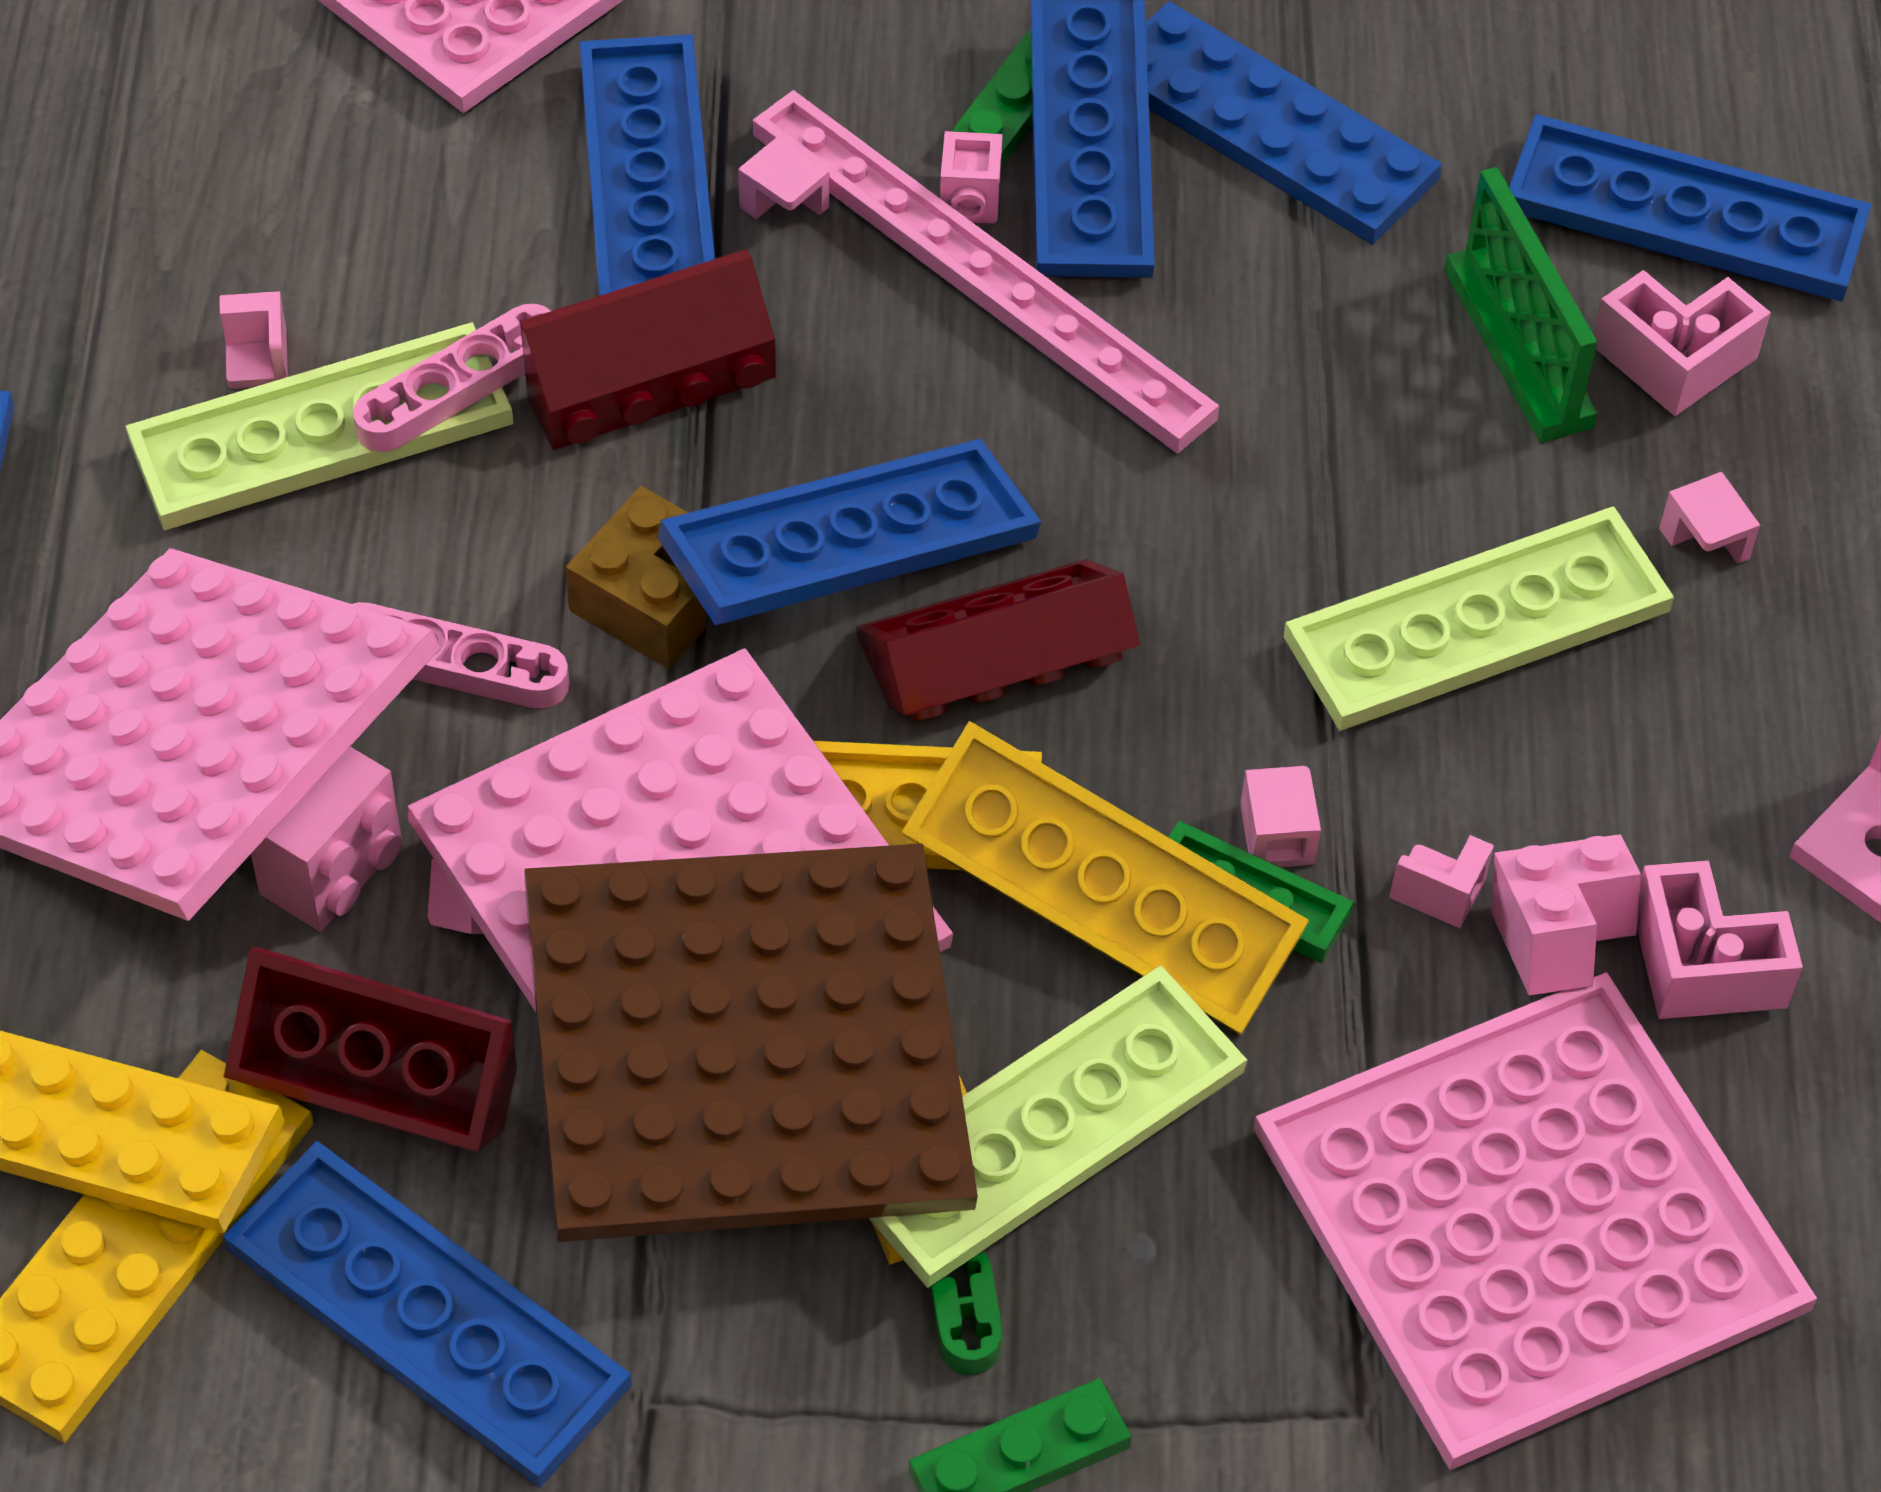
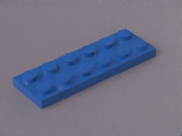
(1281, 126)
(1091, 139)
(645, 158)
(1689, 207)
(847, 530)
(428, 1313)

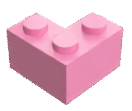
(1675, 347)
(1560, 902)
(1710, 960)

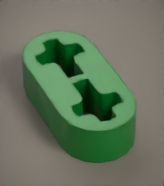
(980, 1306)

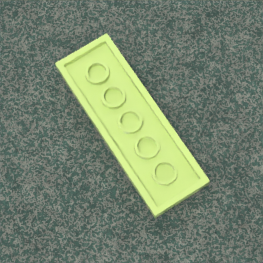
(291, 433)
(1477, 618)
(1071, 1114)

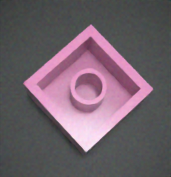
(331, 842)

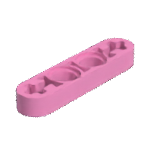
(450, 370)
(462, 641)

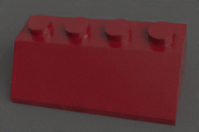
(648, 349)
(1000, 638)
(372, 1050)

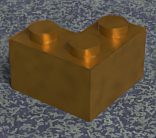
(632, 585)

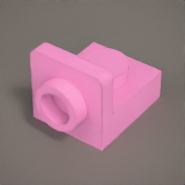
(972, 174)

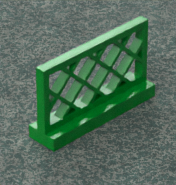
(1524, 313)

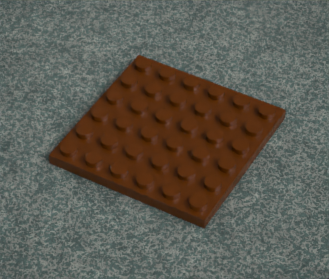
(745, 1042)

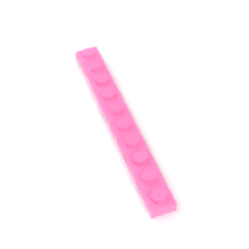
(993, 276)

